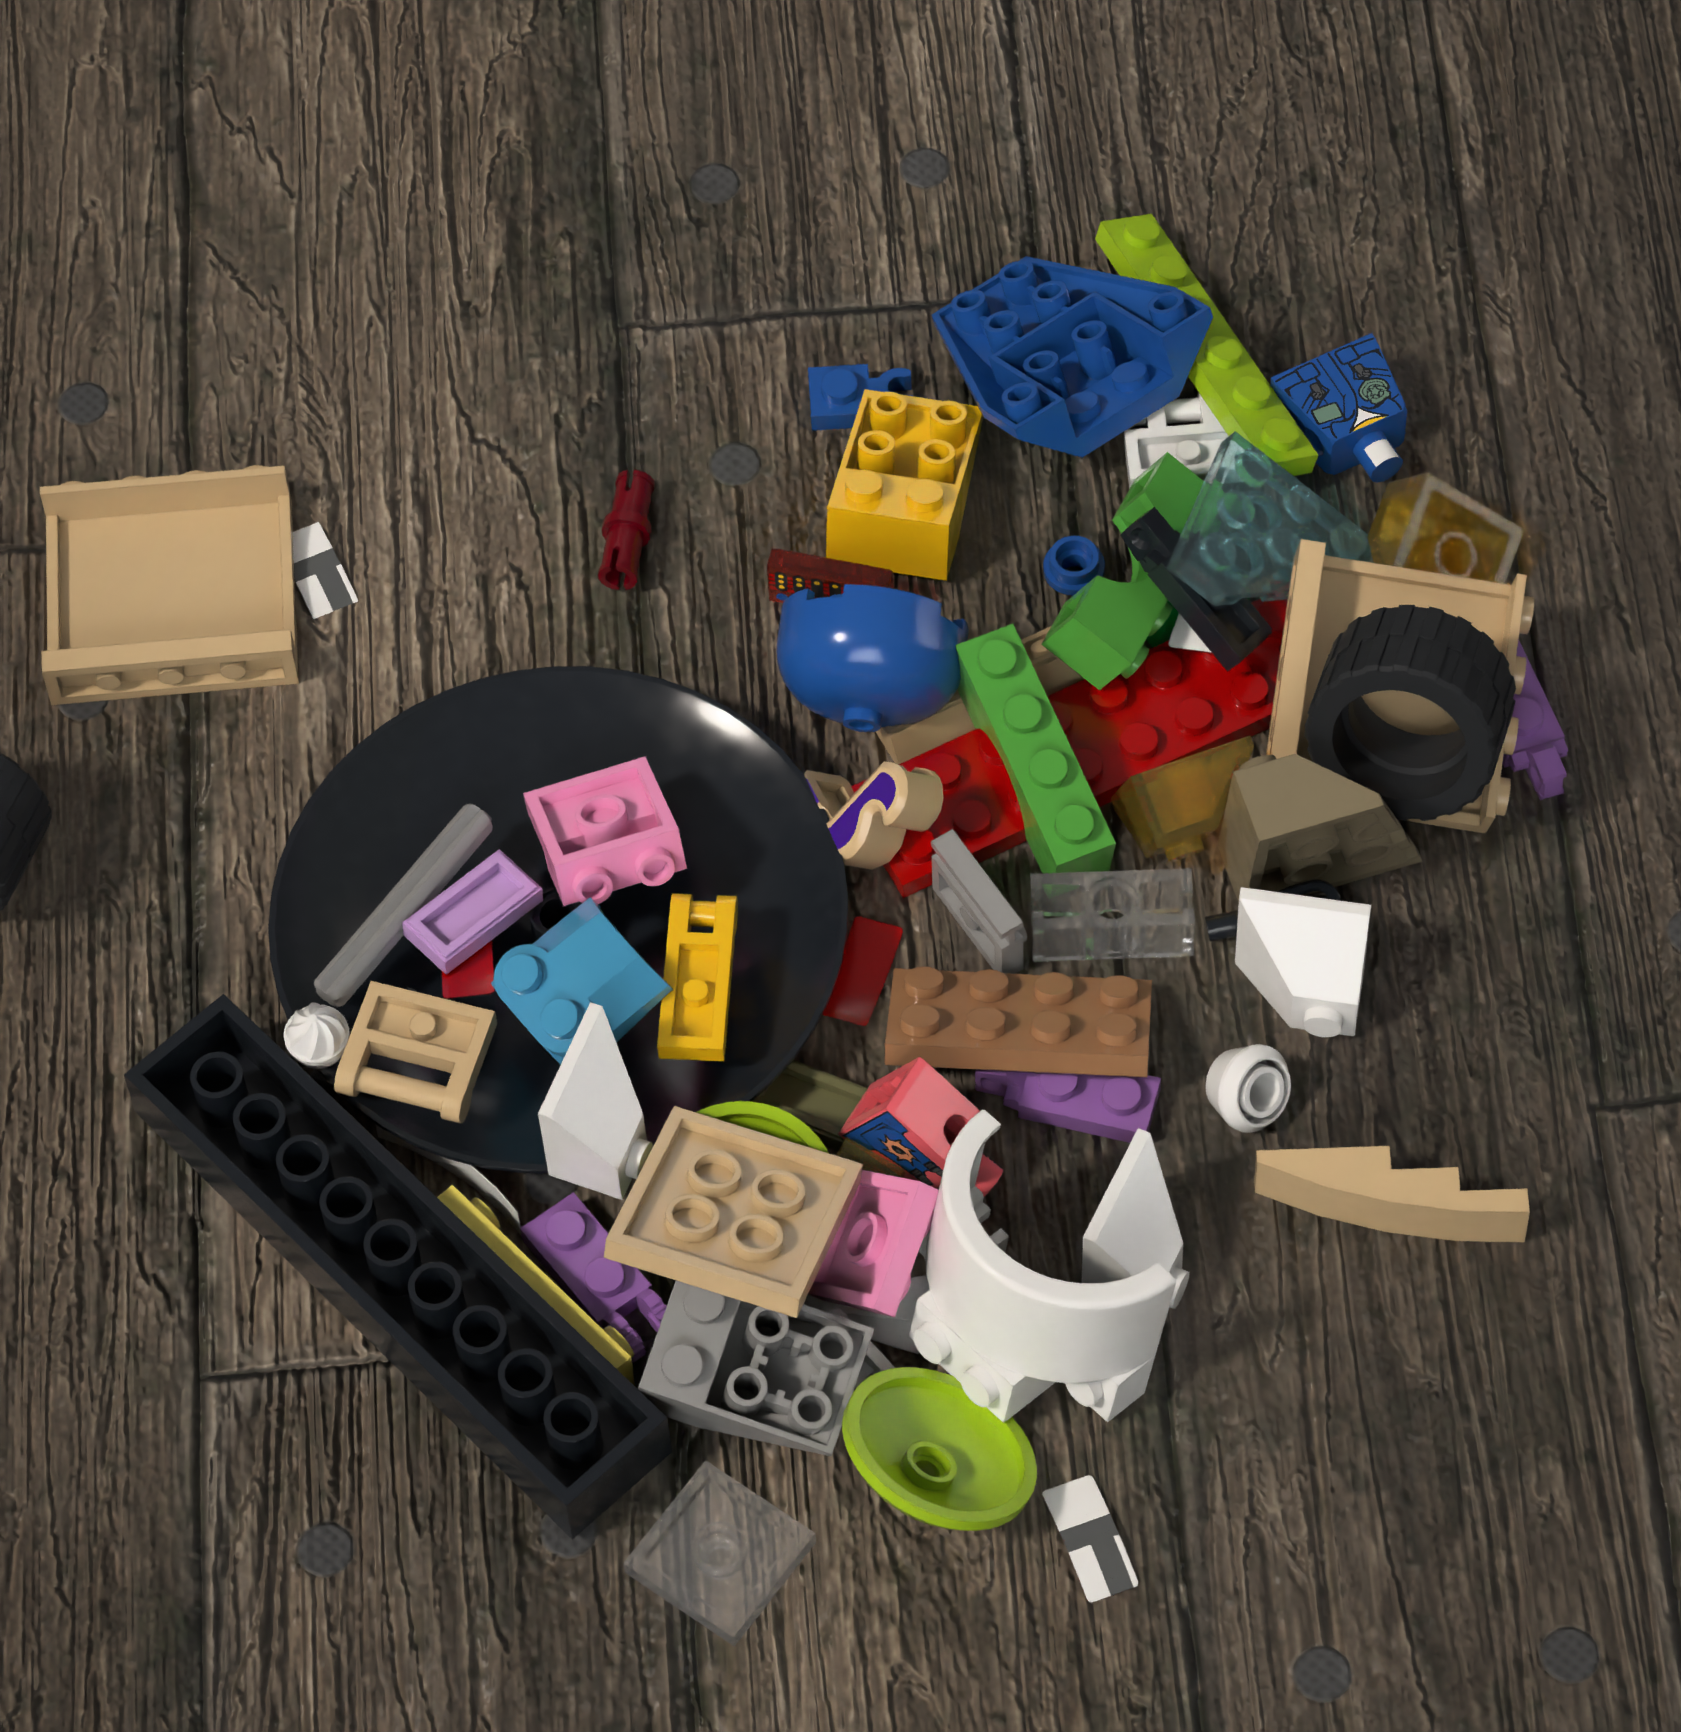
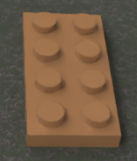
(1019, 1022)

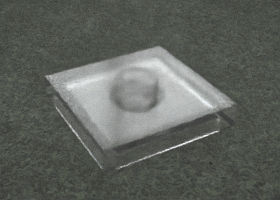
(719, 1553)

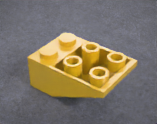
(903, 484)

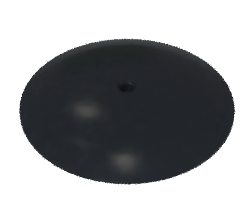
(743, 832)

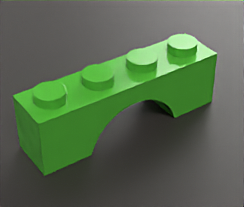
(1108, 620)
(1052, 792)

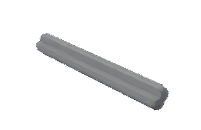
(413, 891)

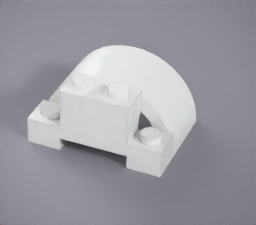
(1020, 1331)

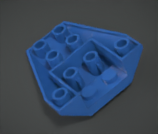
(1071, 350)

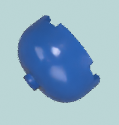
(869, 655)

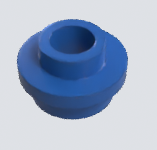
(1072, 552)

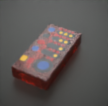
(824, 576)

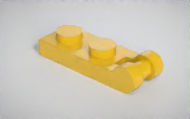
(700, 973)

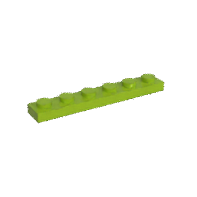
(1223, 368)

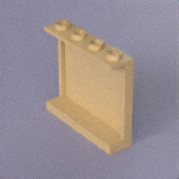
(169, 585)
(1332, 593)

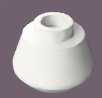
(1249, 1086)

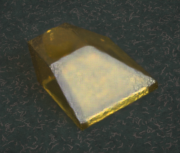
(1441, 531)
(1180, 801)

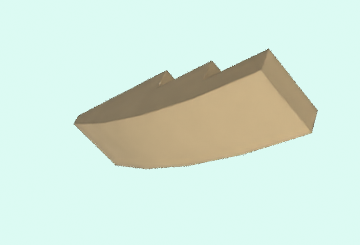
(1364, 1191)

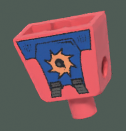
(914, 1121)

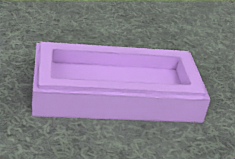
(472, 911)

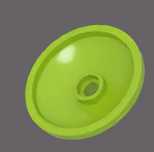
(937, 1450)

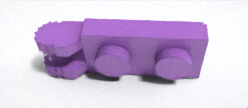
(572, 1251)

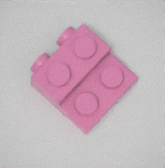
(606, 832)

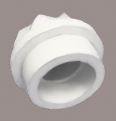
(316, 1036)

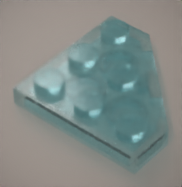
(1250, 526)

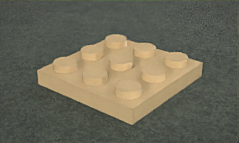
(734, 1211)

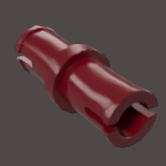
(626, 530)

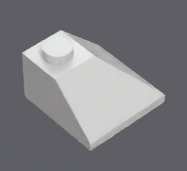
(1304, 957)
(592, 1114)
(1135, 1223)

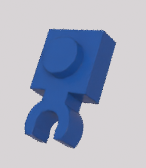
(839, 390)

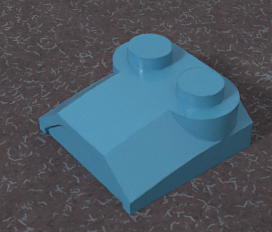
(567, 969)

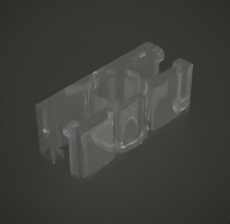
(1136, 894)

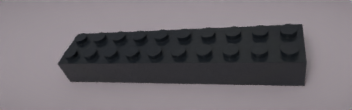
(400, 1266)

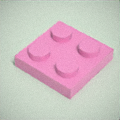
(877, 1244)

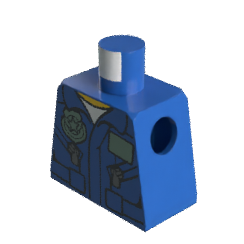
(1348, 408)

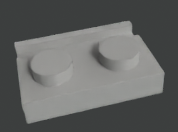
(977, 904)

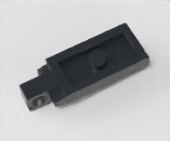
(1226, 630)

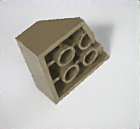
(1304, 824)

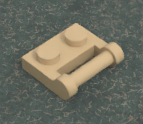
(419, 1032)

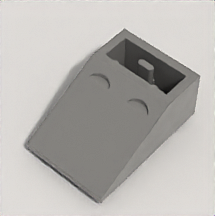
(754, 1369)

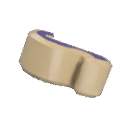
(874, 819)

